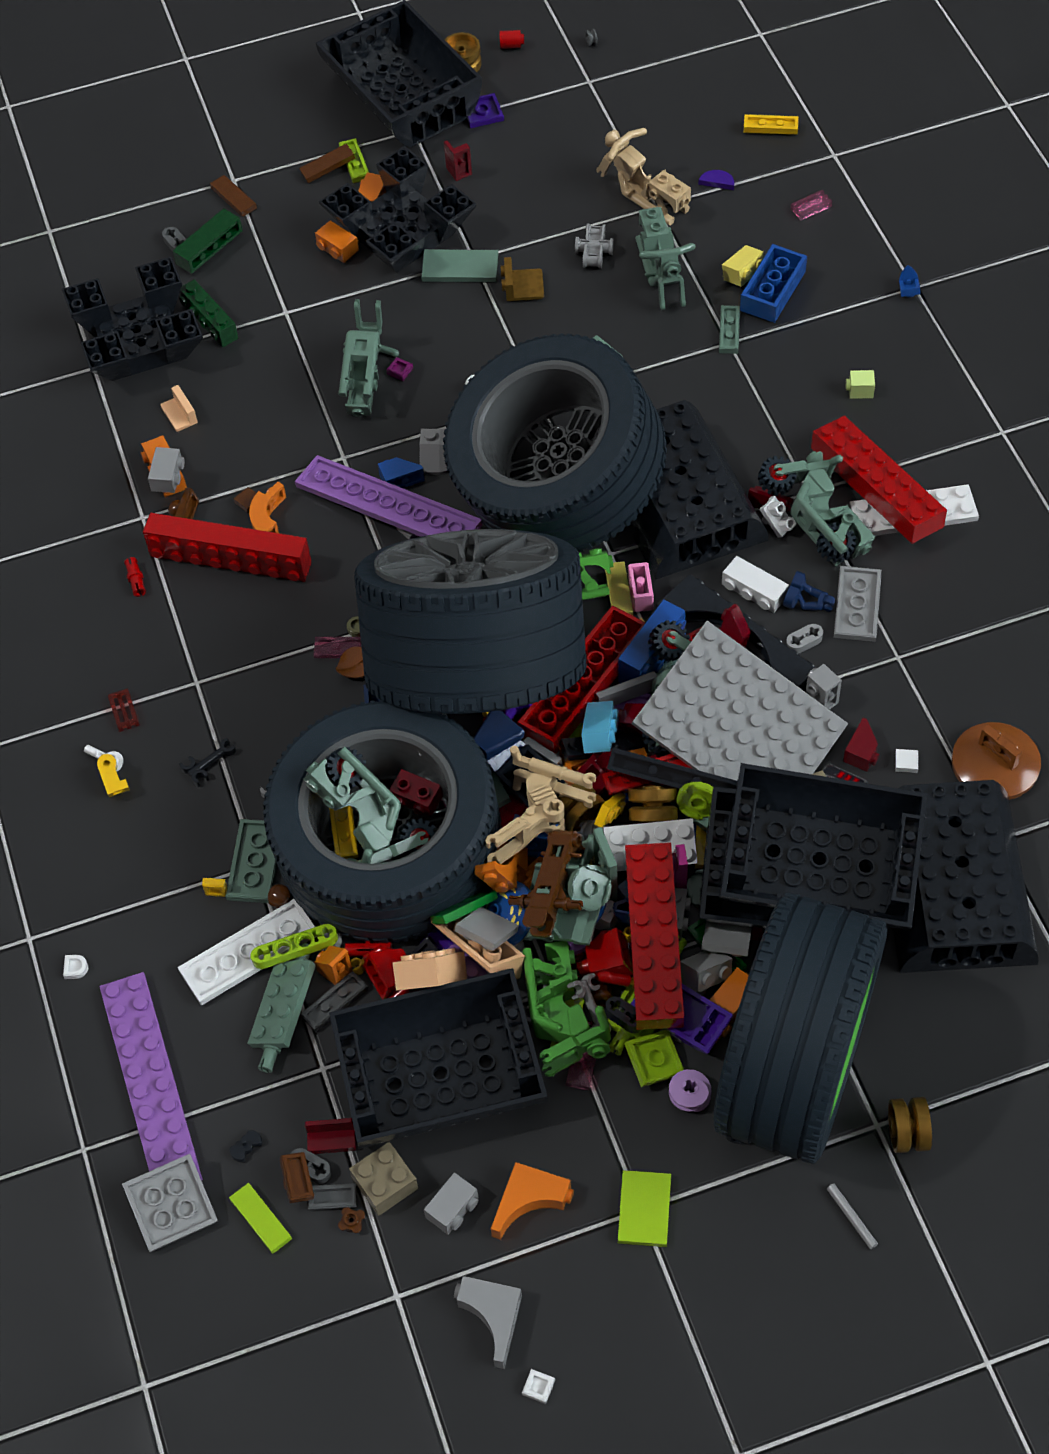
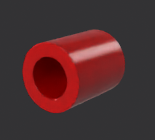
(511, 39)

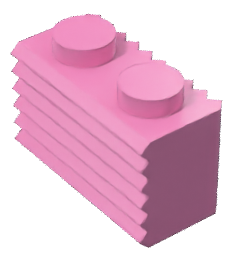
(640, 587)

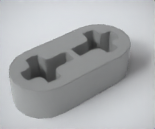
(804, 638)

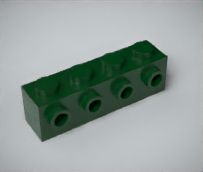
(207, 240)
(208, 313)

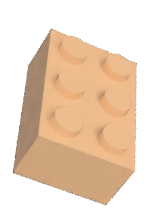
(429, 969)

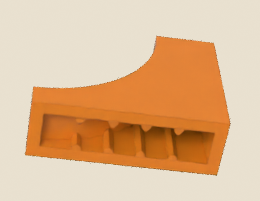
(528, 1191)

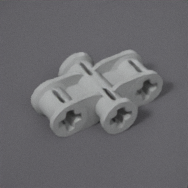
(594, 246)

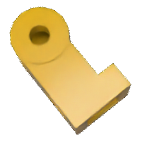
(107, 767)

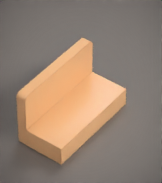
(179, 410)

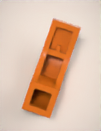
(262, 507)

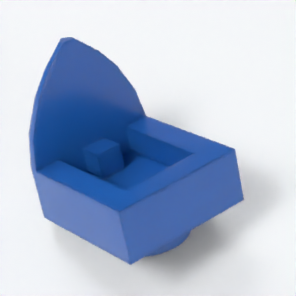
(909, 282)

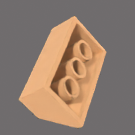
(500, 959)

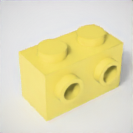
(742, 265)

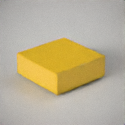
(214, 887)

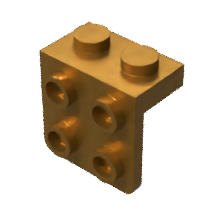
(521, 284)

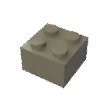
(383, 1178)

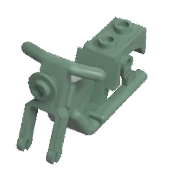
(658, 245)
(362, 351)

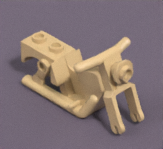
(636, 184)

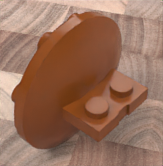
(997, 754)

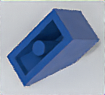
(401, 472)

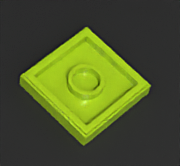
(654, 1057)

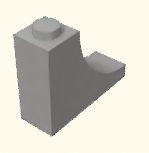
(495, 1306)

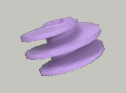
(695, 1082)

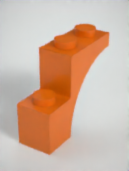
(503, 876)

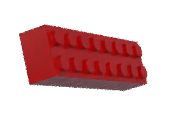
(880, 480)
(227, 547)
(561, 714)
(654, 936)

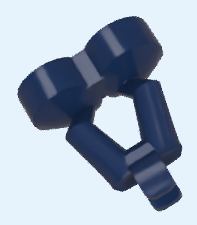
(794, 595)

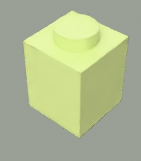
(861, 384)

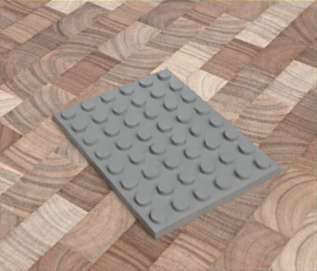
(735, 709)

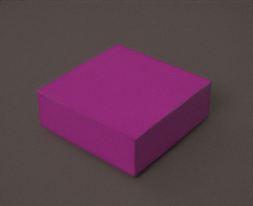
(399, 369)

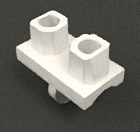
(776, 517)

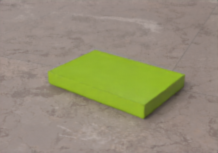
(644, 1208)

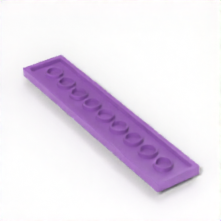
(382, 499)
(147, 1071)

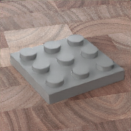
(169, 1202)

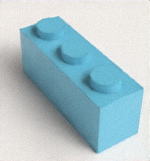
(599, 726)

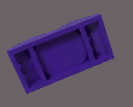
(702, 1021)

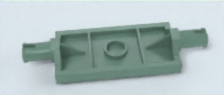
(281, 1008)

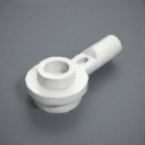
(97, 753)

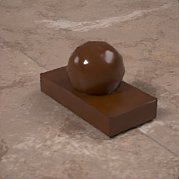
(186, 506)
(296, 1177)

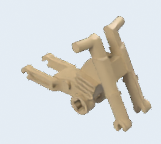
(542, 802)

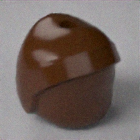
(279, 895)
(602, 994)

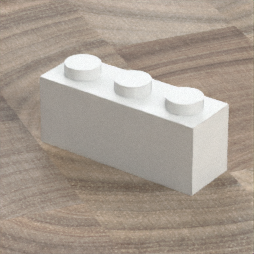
(754, 584)

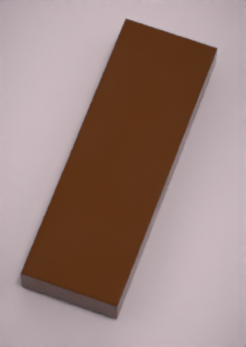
(327, 163)
(233, 195)

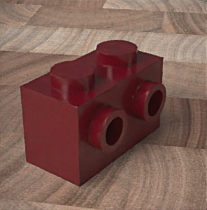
(417, 793)

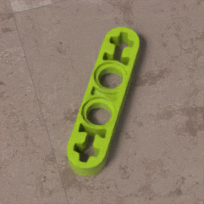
(295, 949)

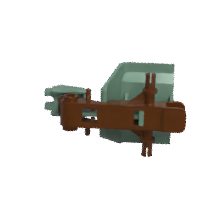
(548, 905)

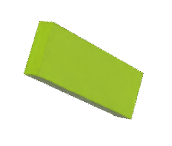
(357, 167)
(260, 1218)

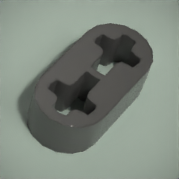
(172, 242)
(317, 1162)

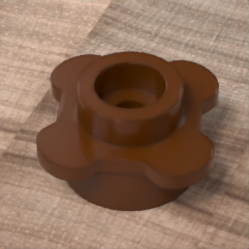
(354, 1226)

